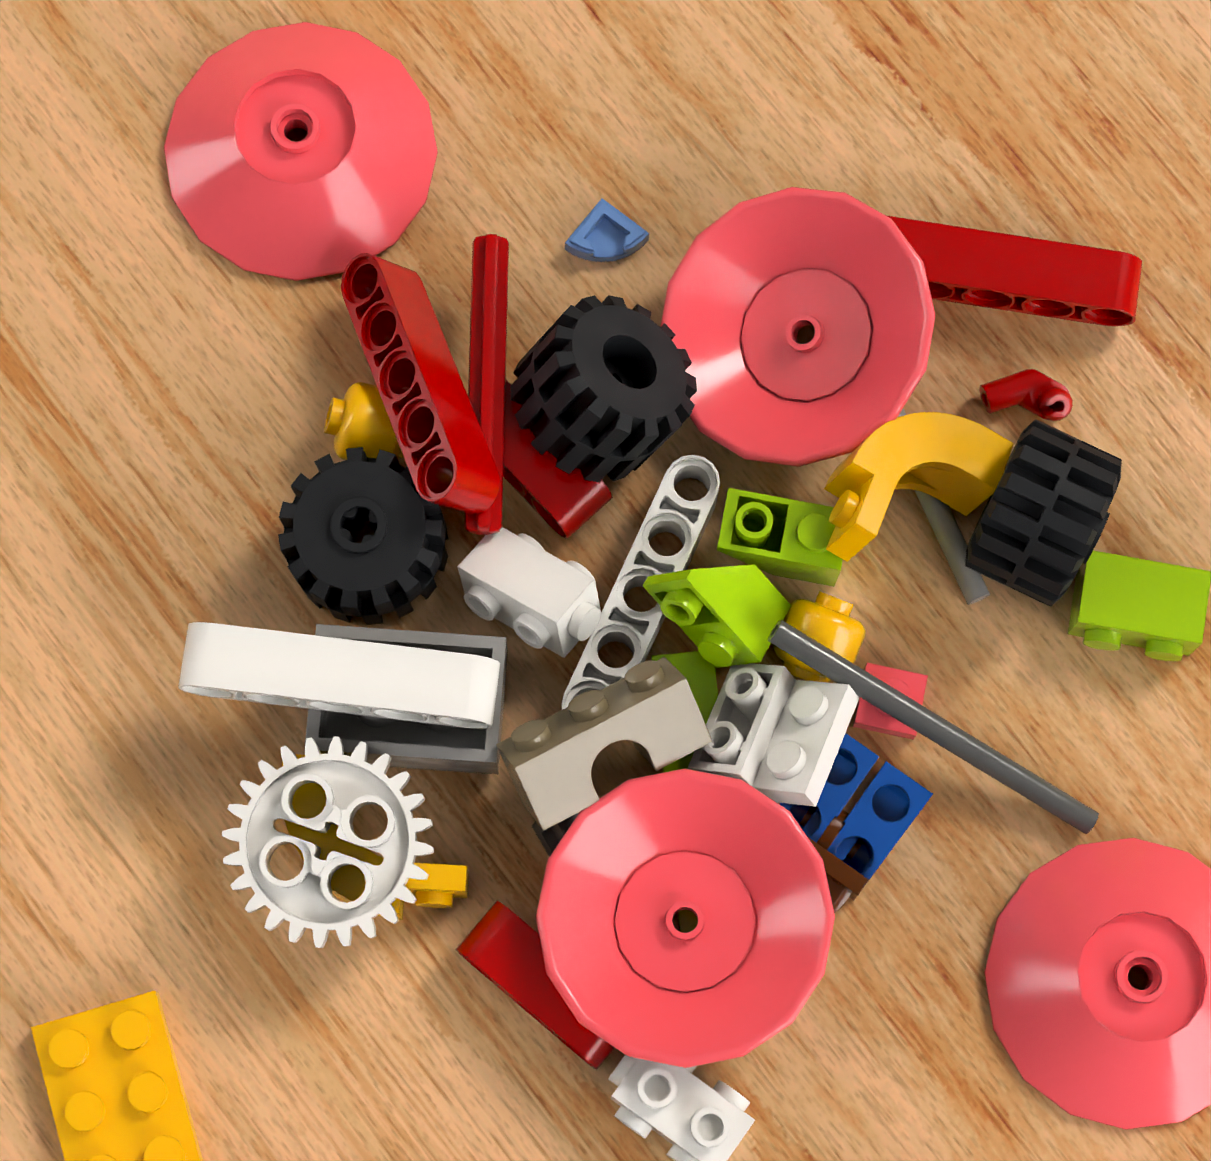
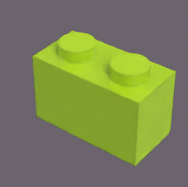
(1140, 605)

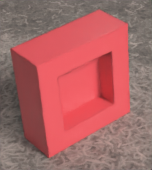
(874, 719)

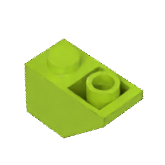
(779, 536)
(721, 610)

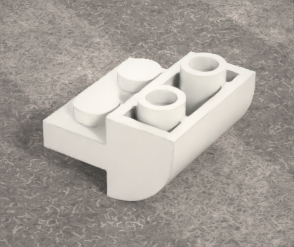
(776, 732)

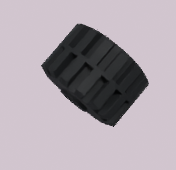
(603, 388)
(1044, 513)
(383, 569)

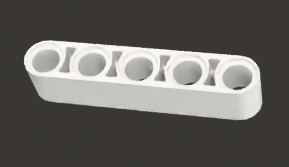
(617, 620)
(339, 675)

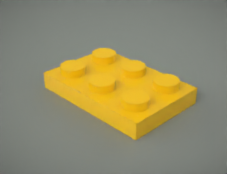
(116, 1084)

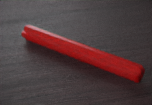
(488, 360)

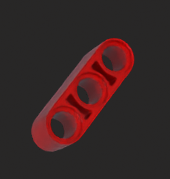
(558, 497)
(513, 960)

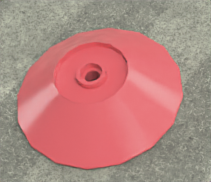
(312, 201)
(765, 276)
(672, 848)
(1065, 989)

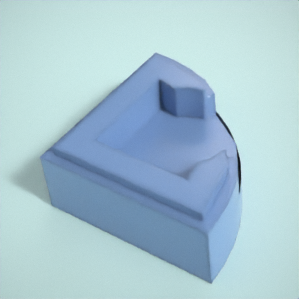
(606, 235)

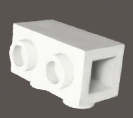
(530, 591)
(680, 1108)

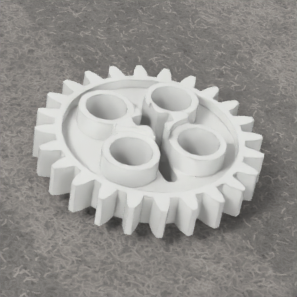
(308, 897)

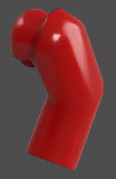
(1030, 391)

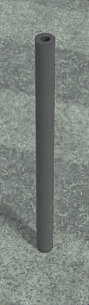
(933, 727)

